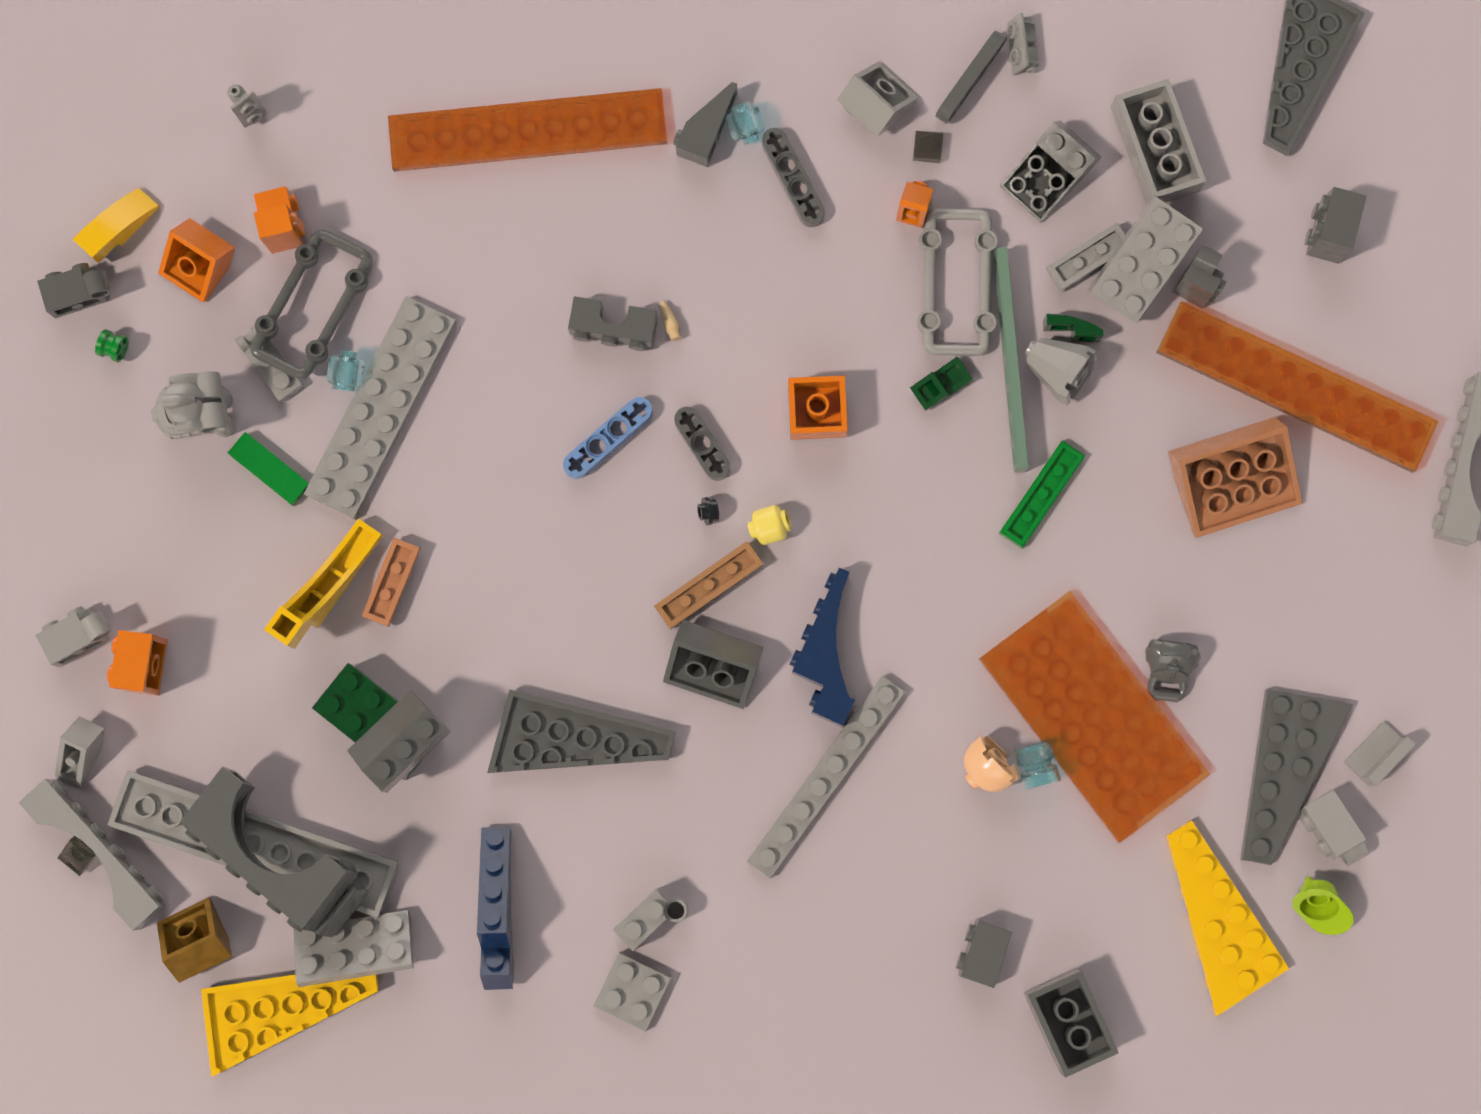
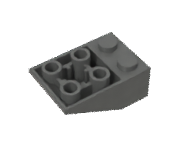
(1050, 170)

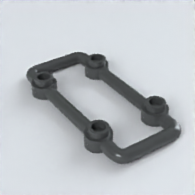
(315, 350)

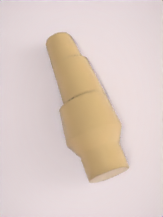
(670, 323)

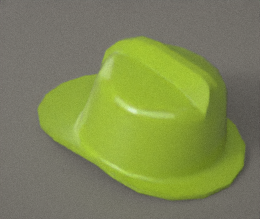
(1322, 907)

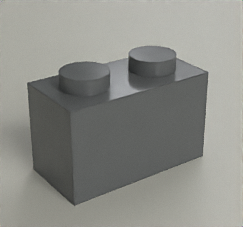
(984, 953)

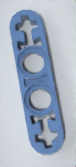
(604, 434)

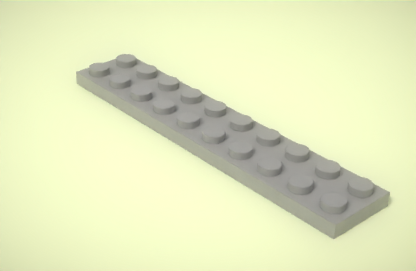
(156, 808)

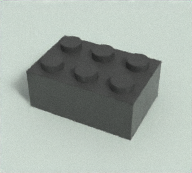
(1071, 1023)

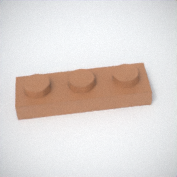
(391, 582)

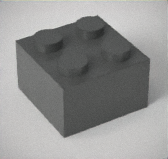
(1335, 224)

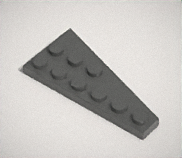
(1307, 54)
(553, 735)
(1289, 754)

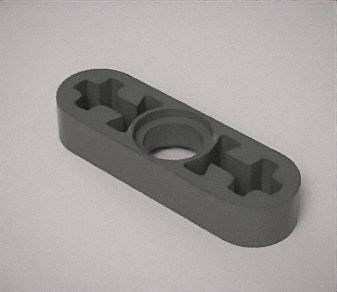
(697, 422)

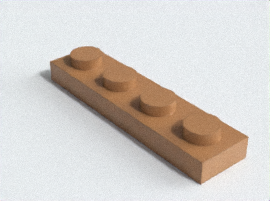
(708, 585)

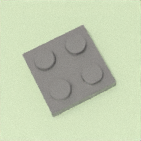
(632, 991)

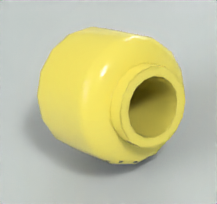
(769, 525)

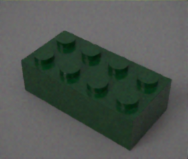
(355, 704)

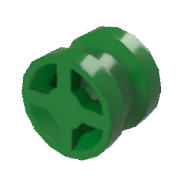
(111, 345)

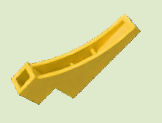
(325, 587)

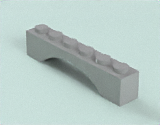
(1458, 513)
(132, 896)

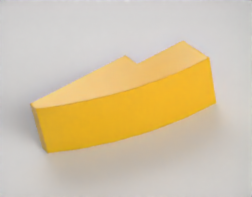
(116, 224)

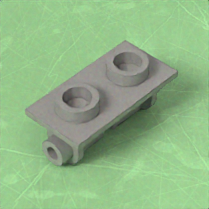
(1020, 33)
(246, 106)

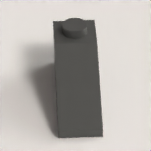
(704, 128)

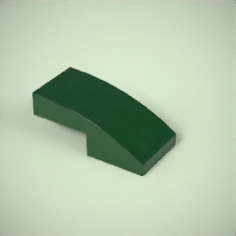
(1080, 329)
(941, 383)

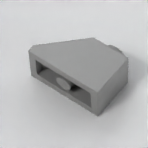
(78, 751)

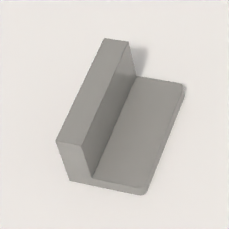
(1378, 754)

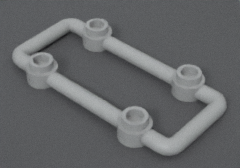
(984, 243)

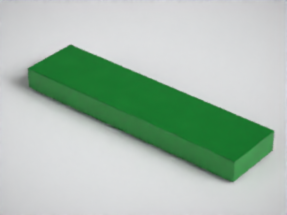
(1041, 494)

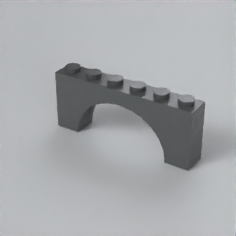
(219, 824)

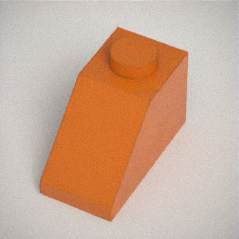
(914, 203)

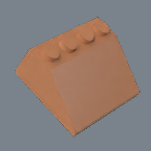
(1236, 476)

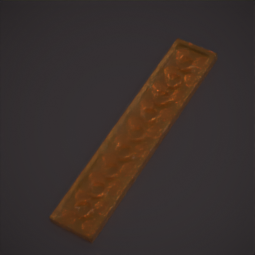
(527, 129)
(1297, 387)

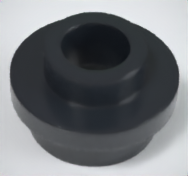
(708, 510)

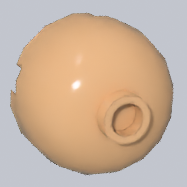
(988, 766)

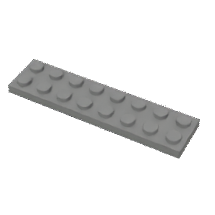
(380, 408)

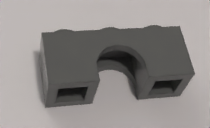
(636, 330)

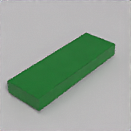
(268, 468)

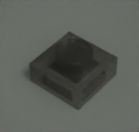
(927, 146)
(77, 855)

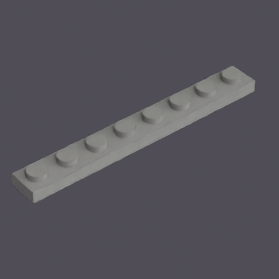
(825, 777)

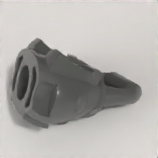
(1171, 664)

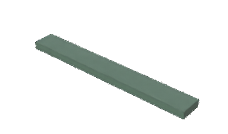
(1010, 360)

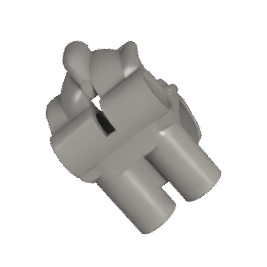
(180, 414)

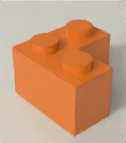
(277, 220)

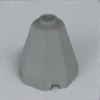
(1061, 366)

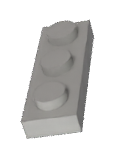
(1085, 258)

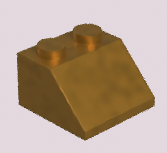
(193, 940)

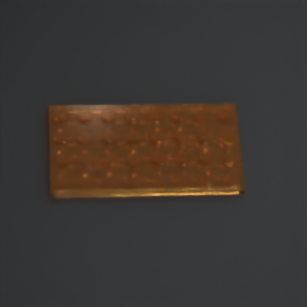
(1095, 715)

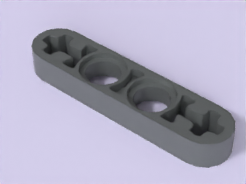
(971, 77)
(797, 175)

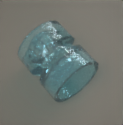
(1037, 765)

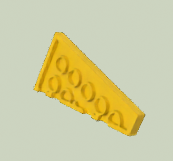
(1227, 935)
(263, 1012)

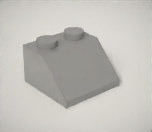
(876, 98)

